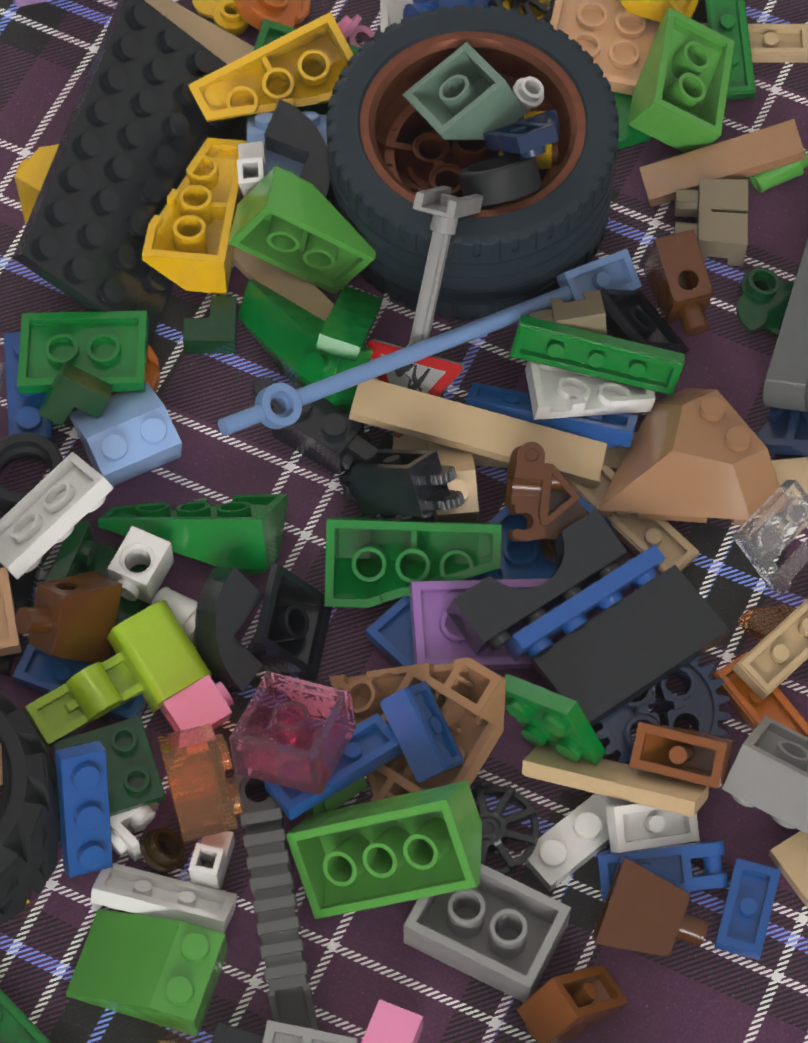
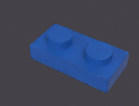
(747, 909)

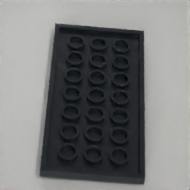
(119, 163)

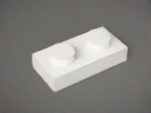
(645, 827)

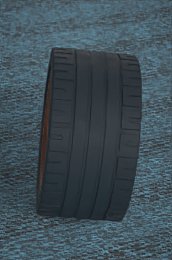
(508, 247)

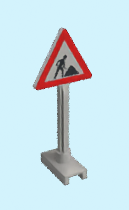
(432, 373)

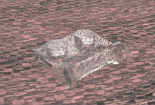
(772, 531)

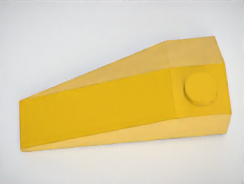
(292, 68)
(195, 225)

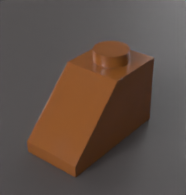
(682, 754)
(571, 1004)

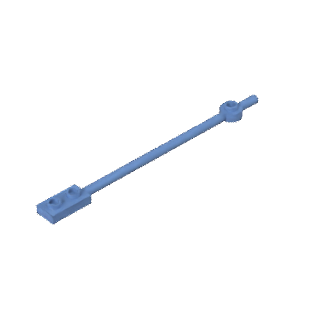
(609, 272)

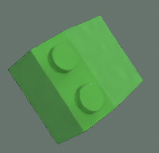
(683, 84)
(299, 232)
(150, 969)

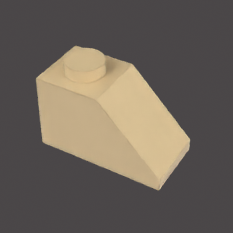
(464, 482)

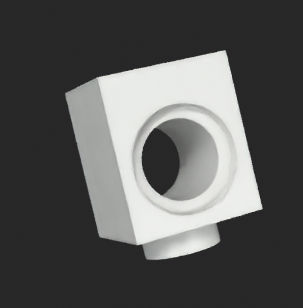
(137, 549)

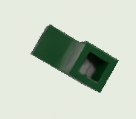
(215, 333)
(74, 389)

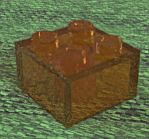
(197, 781)

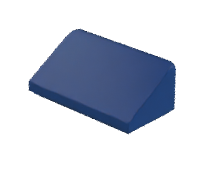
(421, 731)

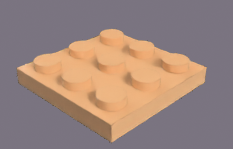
(610, 36)

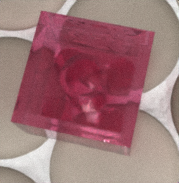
(293, 733)

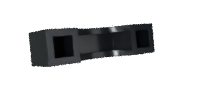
(493, 610)

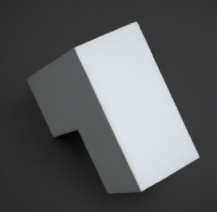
(251, 165)
(212, 859)

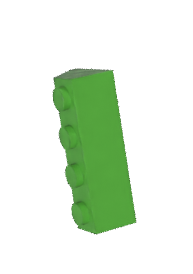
(389, 850)

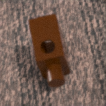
(680, 281)
(73, 616)
(646, 913)

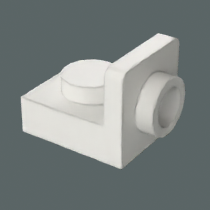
(125, 823)

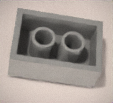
(491, 932)

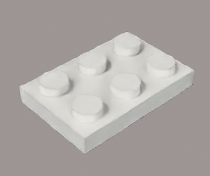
(49, 513)

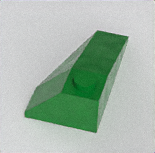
(290, 340)
(225, 535)
(380, 557)

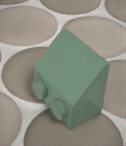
(464, 97)

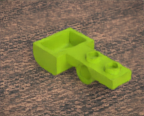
(150, 660)

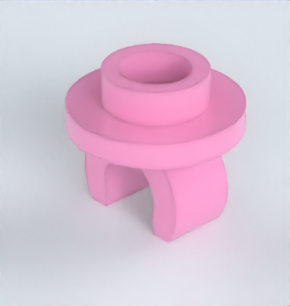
(351, 29)

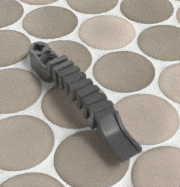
(275, 907)

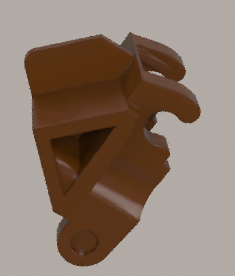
(539, 495)

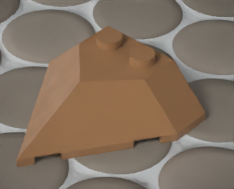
(692, 464)
(469, 700)

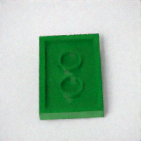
(100, 343)

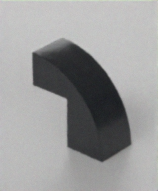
(297, 138)
(220, 612)

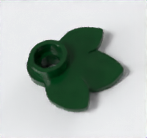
(763, 301)

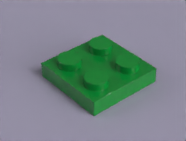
(552, 721)

